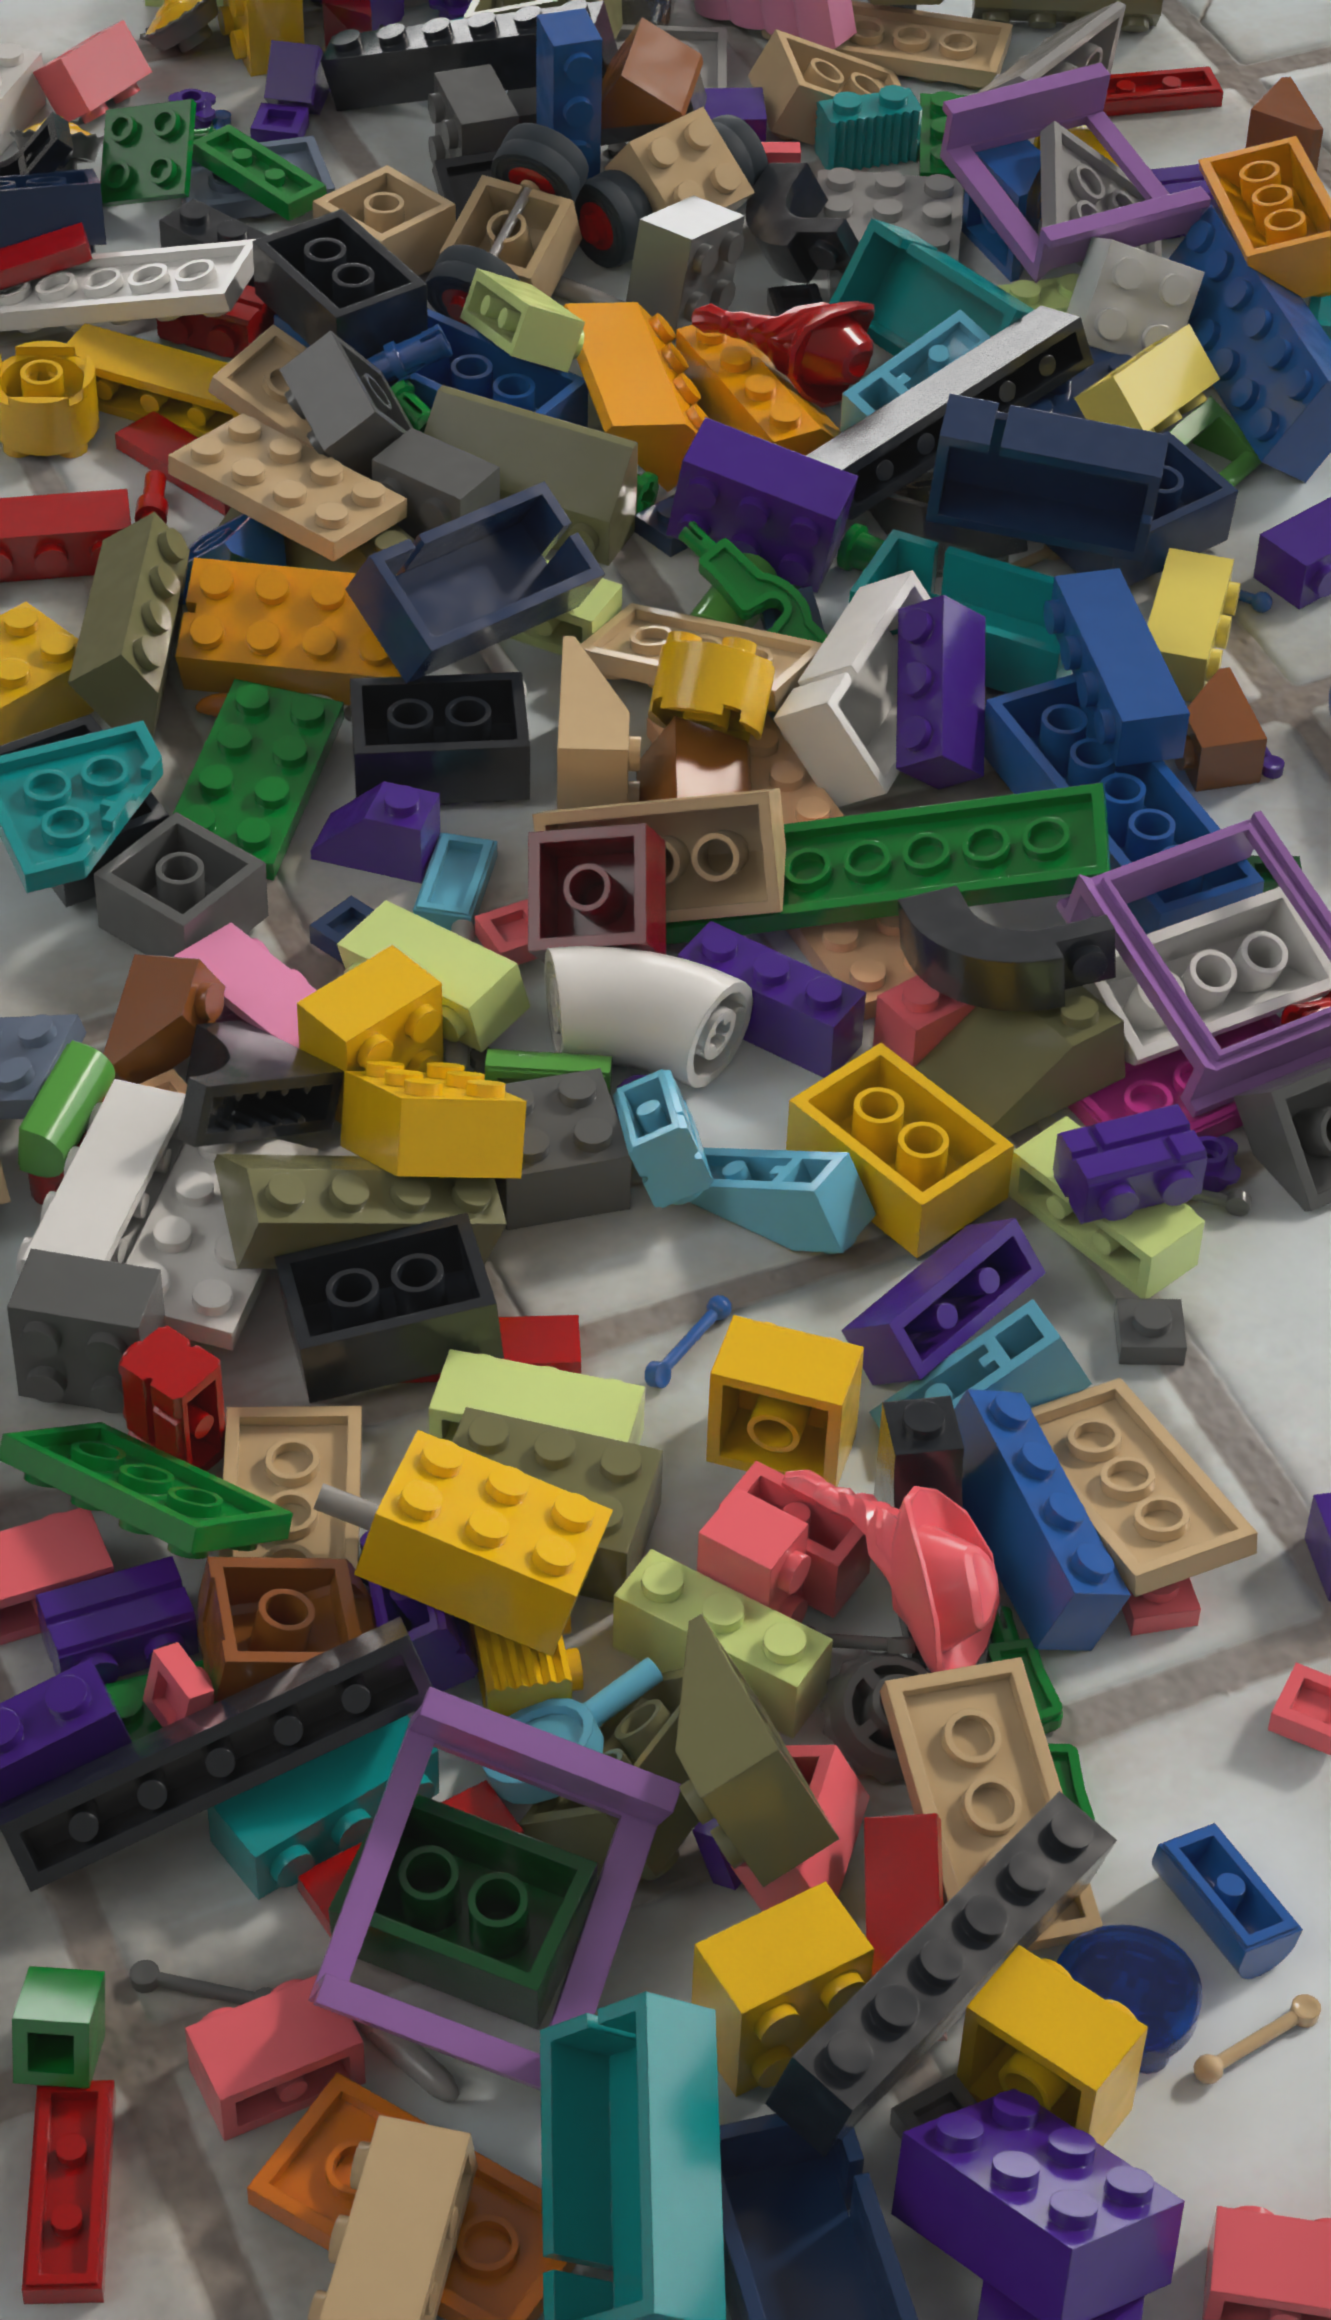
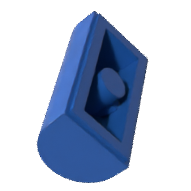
(1227, 1900)

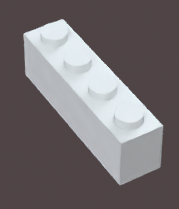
(112, 1176)

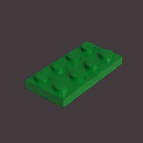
(261, 767)
(145, 1489)

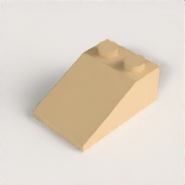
(802, 73)
(592, 737)

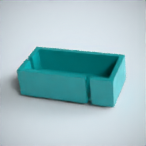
(918, 288)
(1009, 596)
(633, 2162)

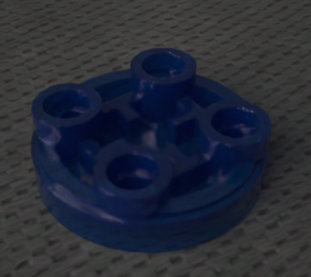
(1147, 1977)

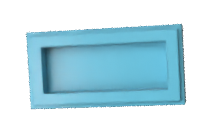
(456, 879)

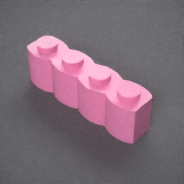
(817, 21)

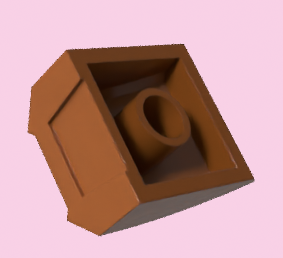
(275, 1614)

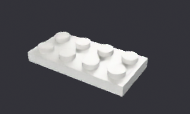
(194, 1250)

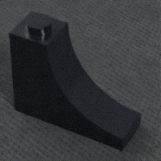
(254, 1087)
(921, 1449)

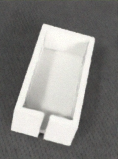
(847, 696)

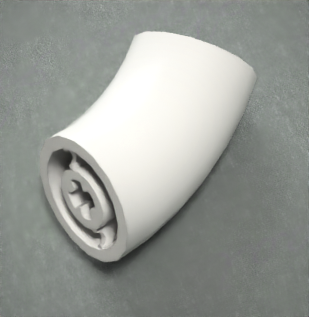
(646, 1010)

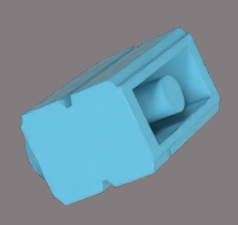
(662, 1139)

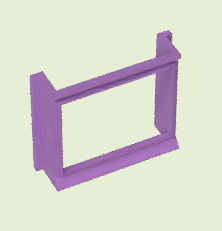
(1020, 114)
(1252, 1062)
(542, 1760)

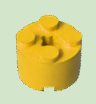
(47, 401)
(712, 684)

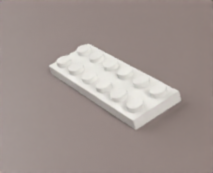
(133, 287)

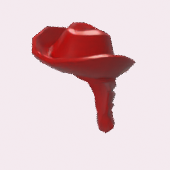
(812, 344)

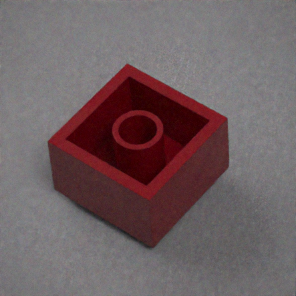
(597, 888)

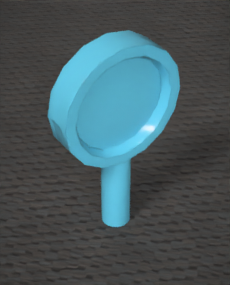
(576, 1723)

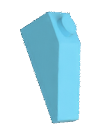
(911, 366)
(789, 1196)
(1012, 1356)

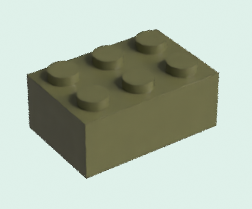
(597, 1467)

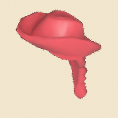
(932, 1559)

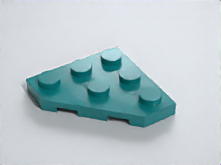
(72, 801)

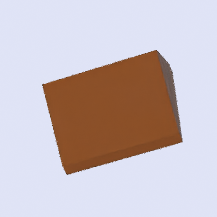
(649, 79)
(1284, 115)
(693, 762)

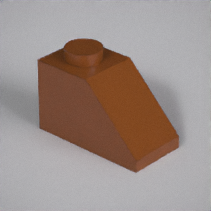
(1222, 737)
(160, 1015)

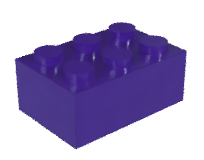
(764, 501)
(1037, 2208)

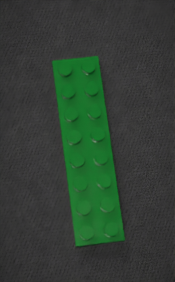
(985, 846)

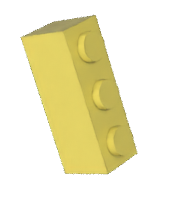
(1153, 385)
(1191, 617)

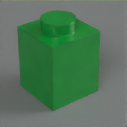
(58, 2027)

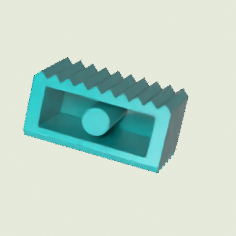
(868, 129)

